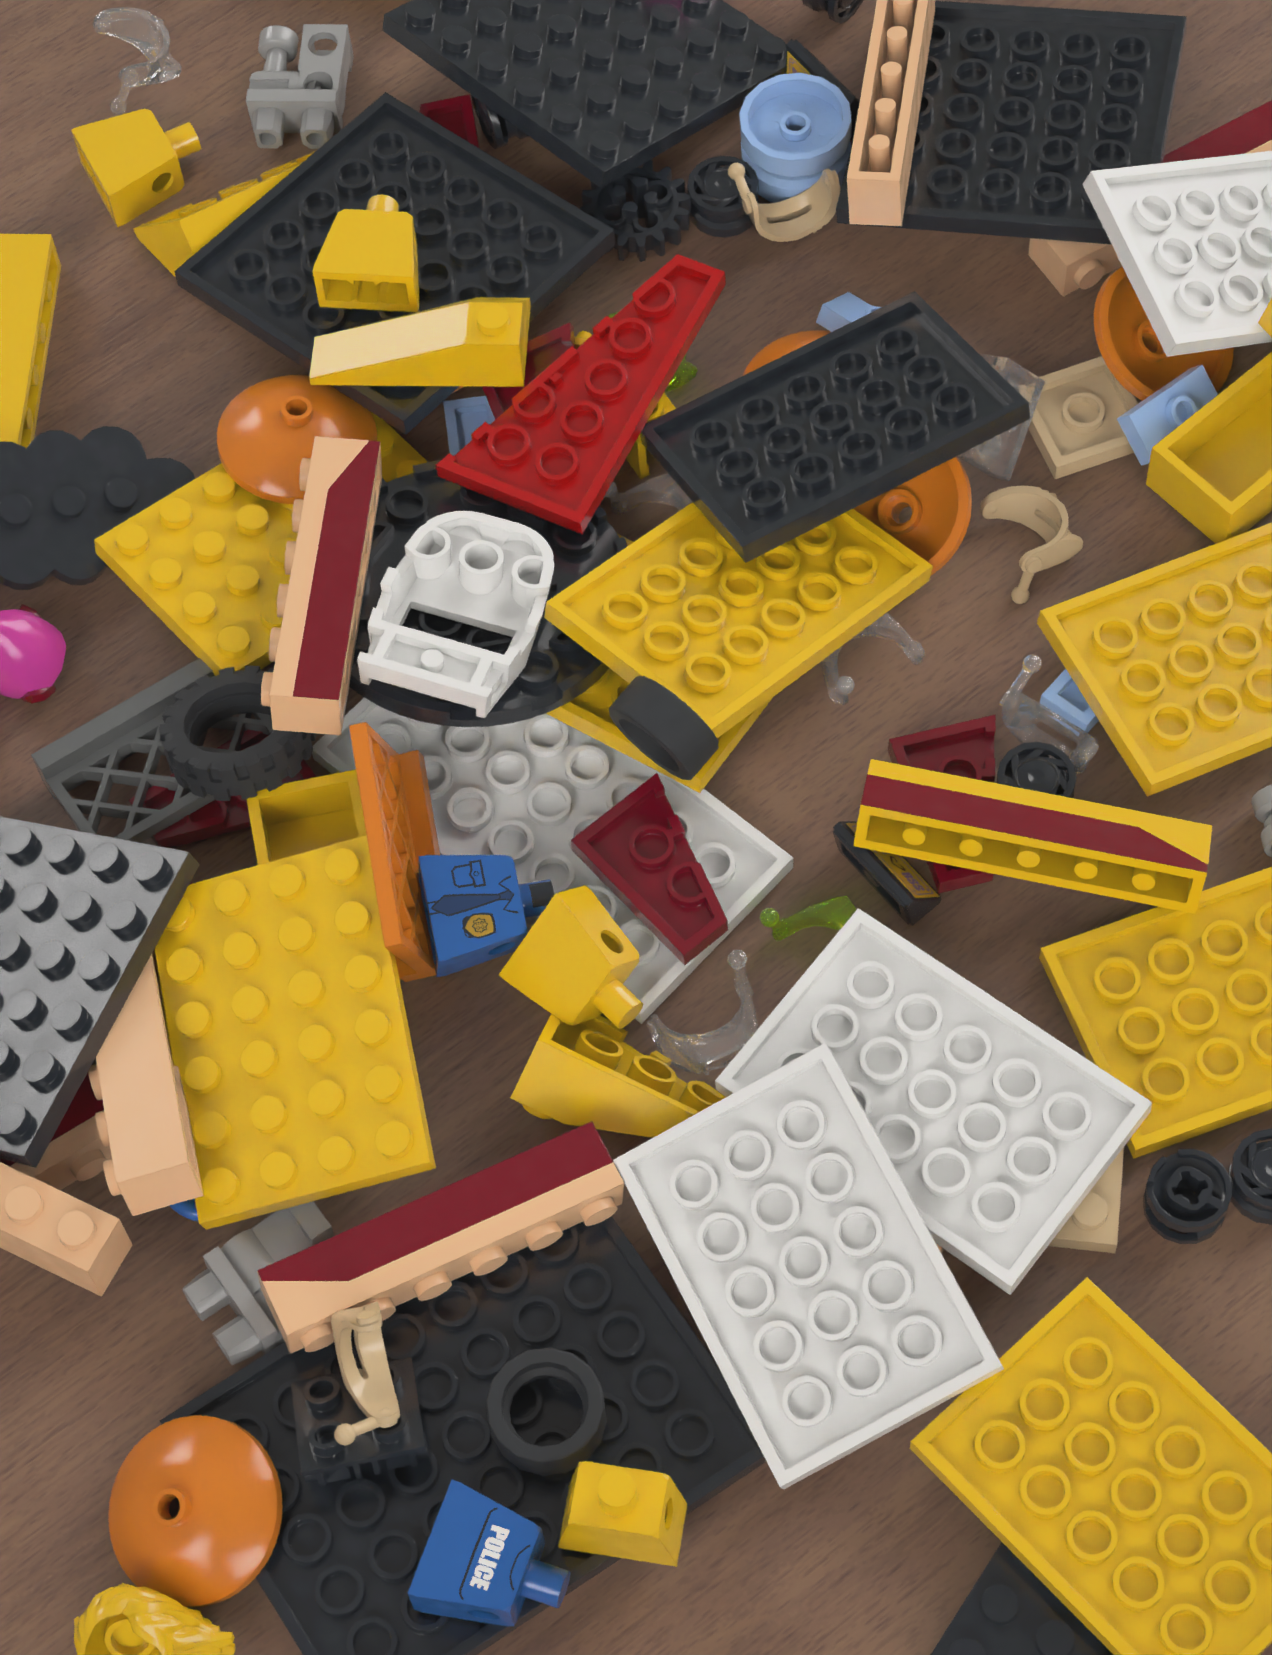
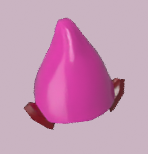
(29, 655)

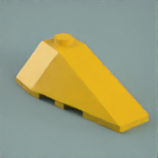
(187, 229)
(442, 346)
(596, 1077)

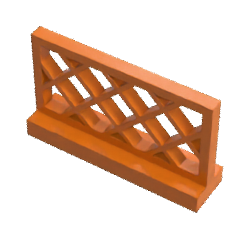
(398, 832)

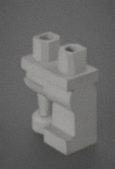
(300, 100)
(234, 1278)

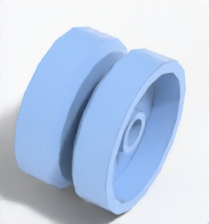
(794, 132)

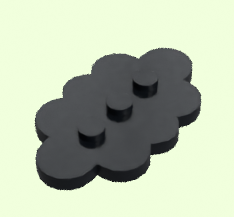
(68, 494)

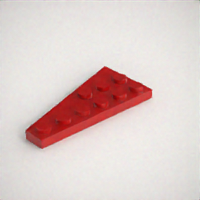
(586, 410)

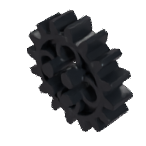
(662, 217)

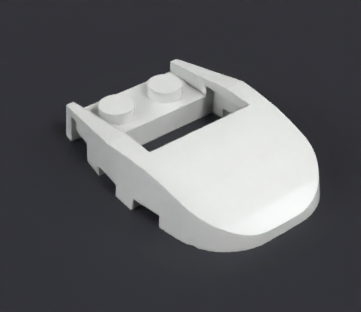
(471, 573)

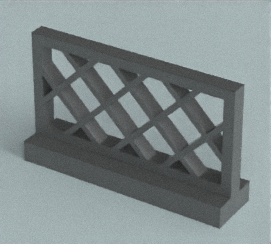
(128, 728)

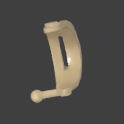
(807, 210)
(1041, 513)
(372, 1384)

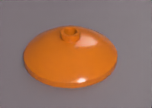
(1133, 348)
(275, 426)
(939, 512)
(225, 1513)

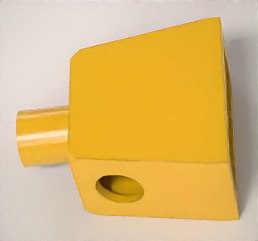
(134, 161)
(369, 260)
(576, 962)
(623, 1514)

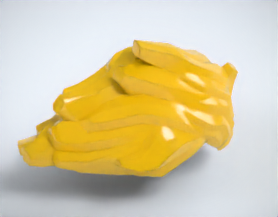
(146, 1623)

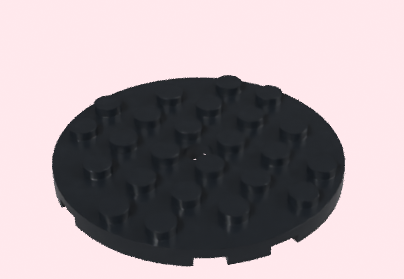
(556, 664)

